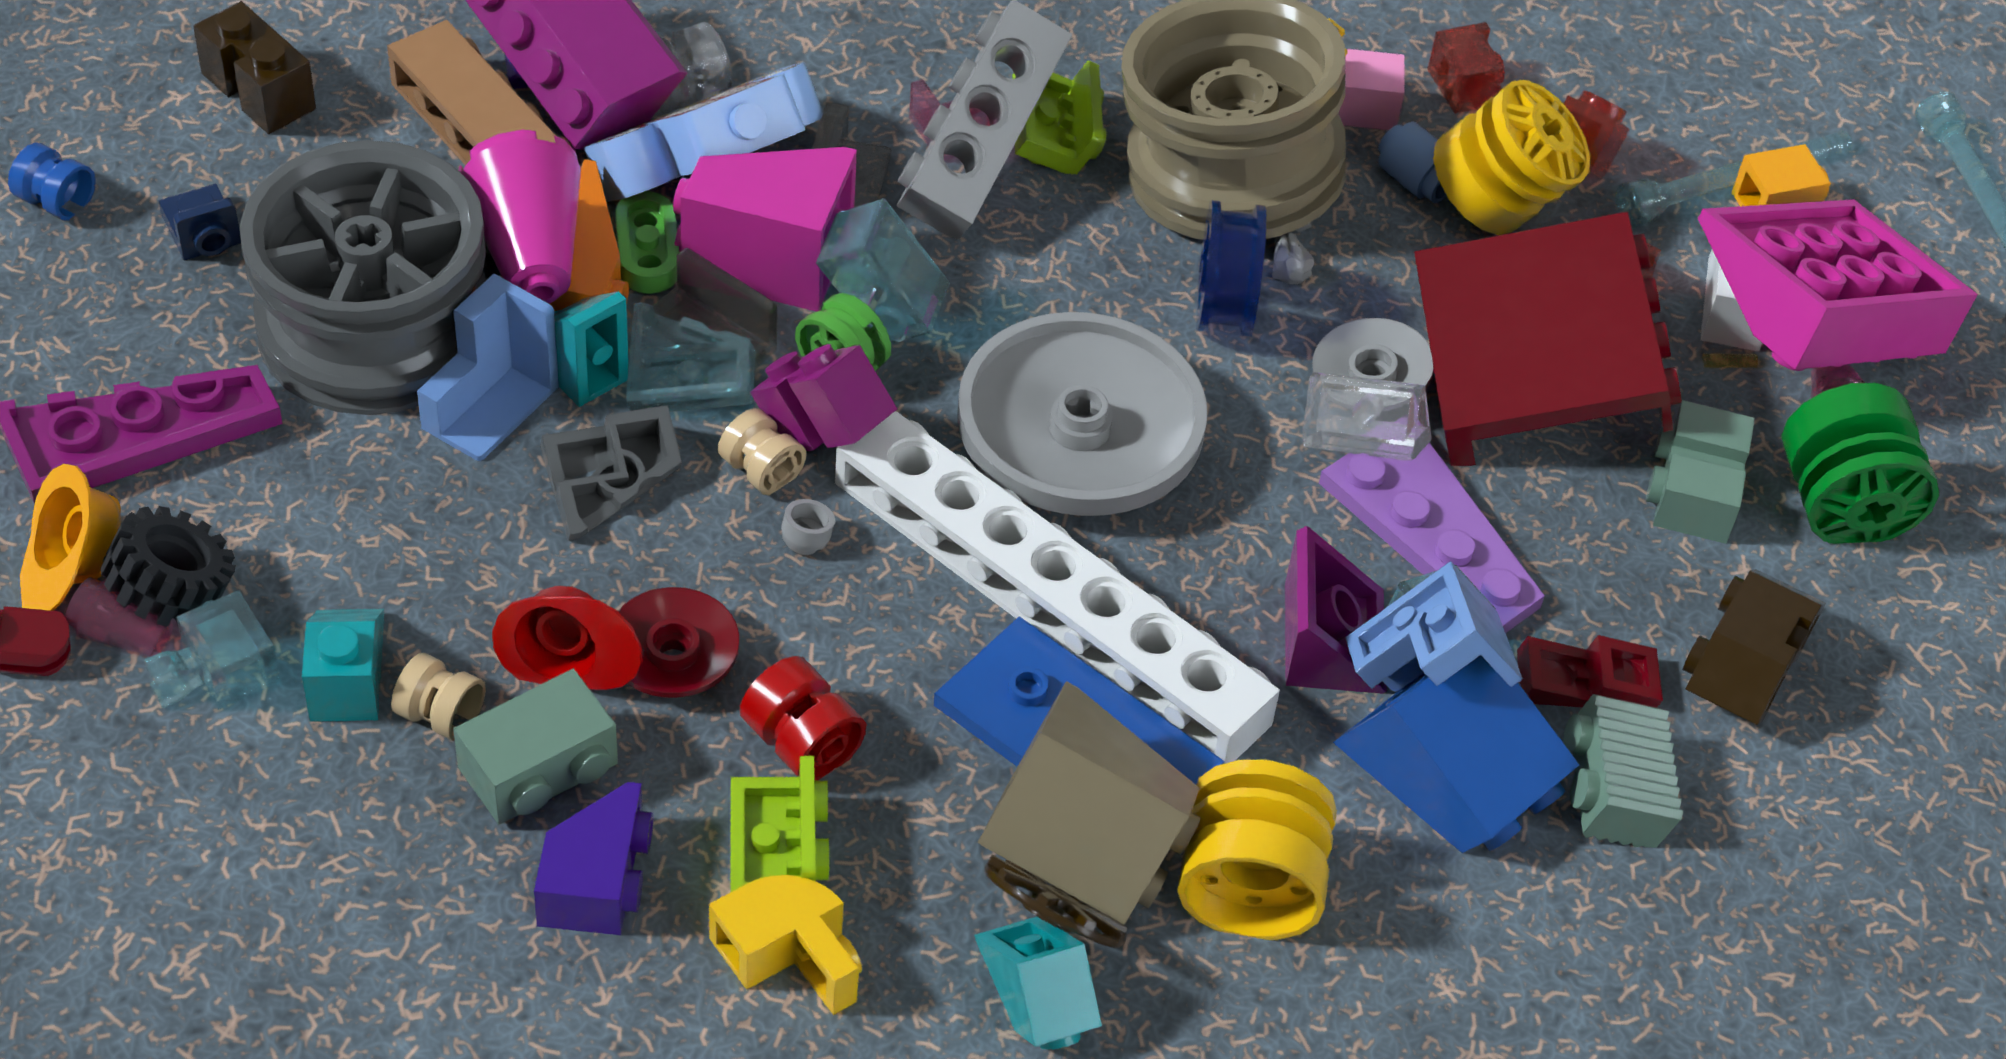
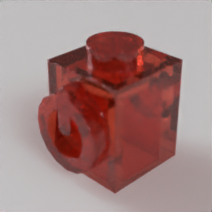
(1601, 127)

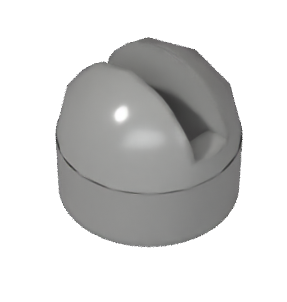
(807, 526)

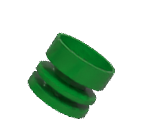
(1859, 464)

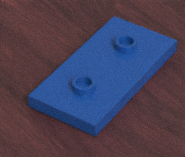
(1017, 679)

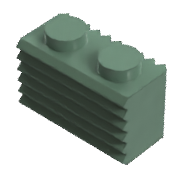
(1624, 771)

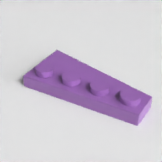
(1433, 521)

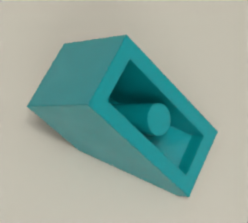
(592, 346)
(343, 664)
(1041, 981)

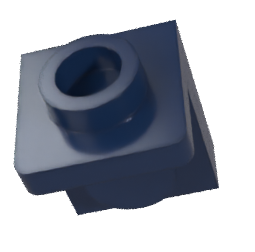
(201, 221)

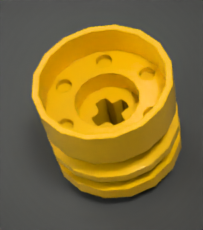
(1511, 157)
(1258, 850)

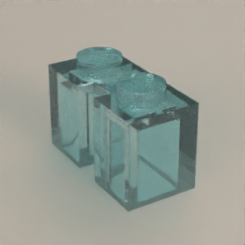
(885, 267)

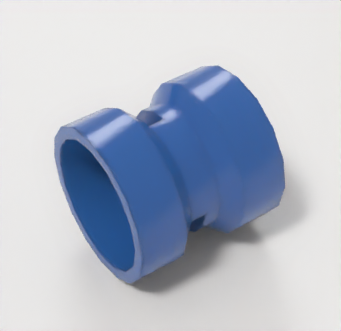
(44, 178)

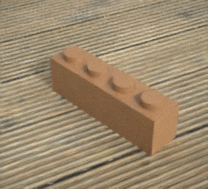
(459, 90)

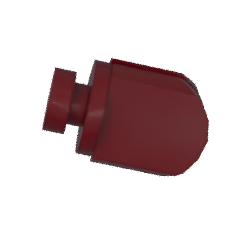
(33, 641)

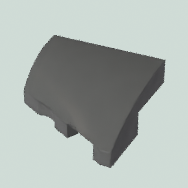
(628, 459)

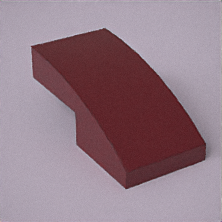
(1571, 675)

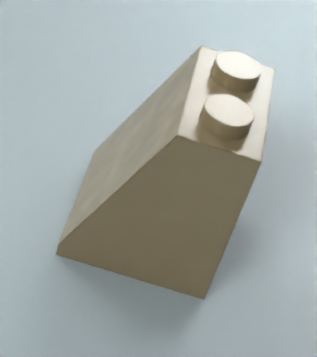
(1093, 809)

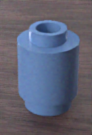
(1408, 158)

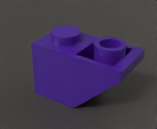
(589, 865)

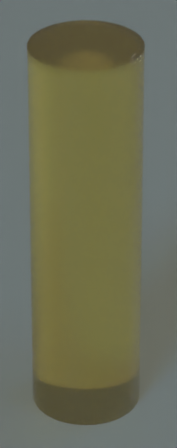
(1730, 360)

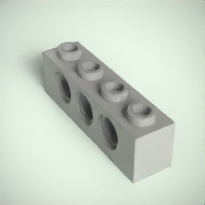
(1032, 51)

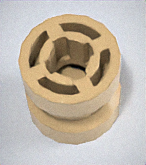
(769, 456)
(436, 695)

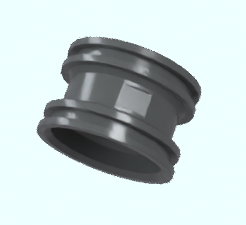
(361, 271)

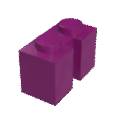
(824, 396)

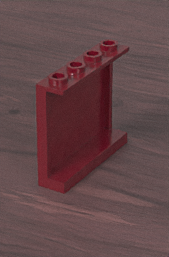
(1544, 330)

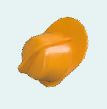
(67, 537)

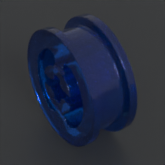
(1231, 268)

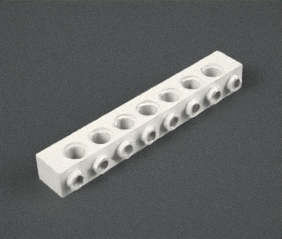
(1056, 585)

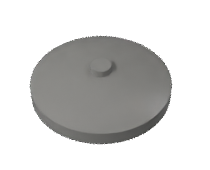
(1082, 413)

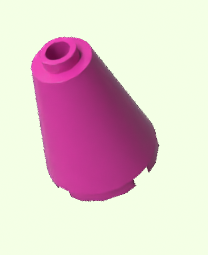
(528, 208)

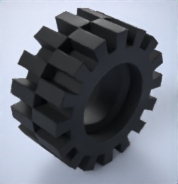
(166, 564)

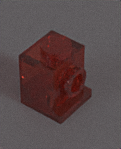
(1466, 66)

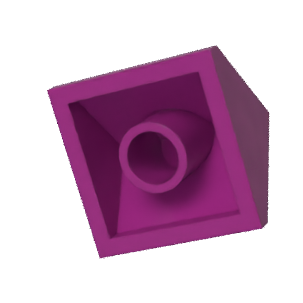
(1323, 606)

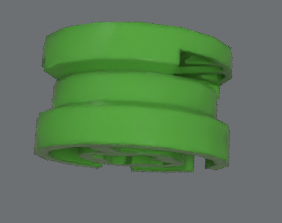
(844, 325)

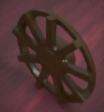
(1054, 905)

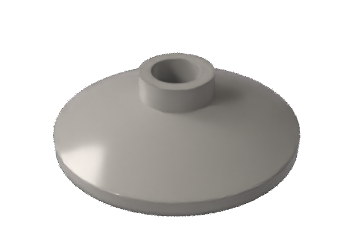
(1375, 351)

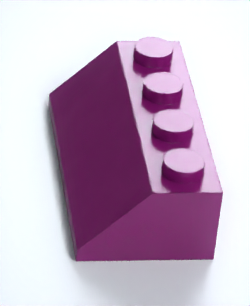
(585, 61)

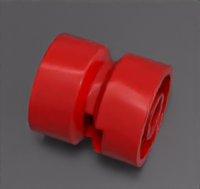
(801, 717)

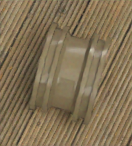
(1235, 111)

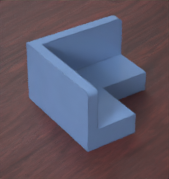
(500, 369)
(1432, 632)

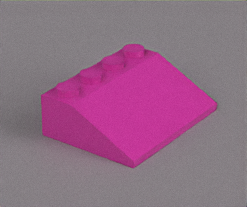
(1834, 284)

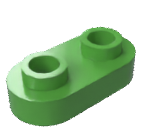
(646, 242)

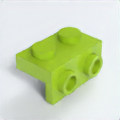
(1066, 122)
(776, 827)

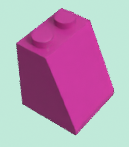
(767, 217)

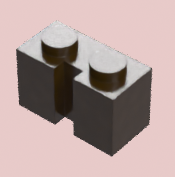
(251, 58)

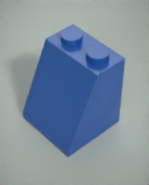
(1463, 754)

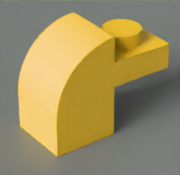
(786, 923)

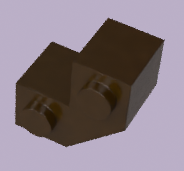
(1752, 645)

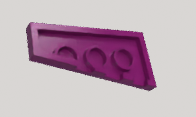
(136, 425)

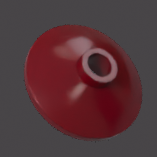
(683, 622)

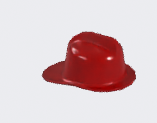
(567, 631)

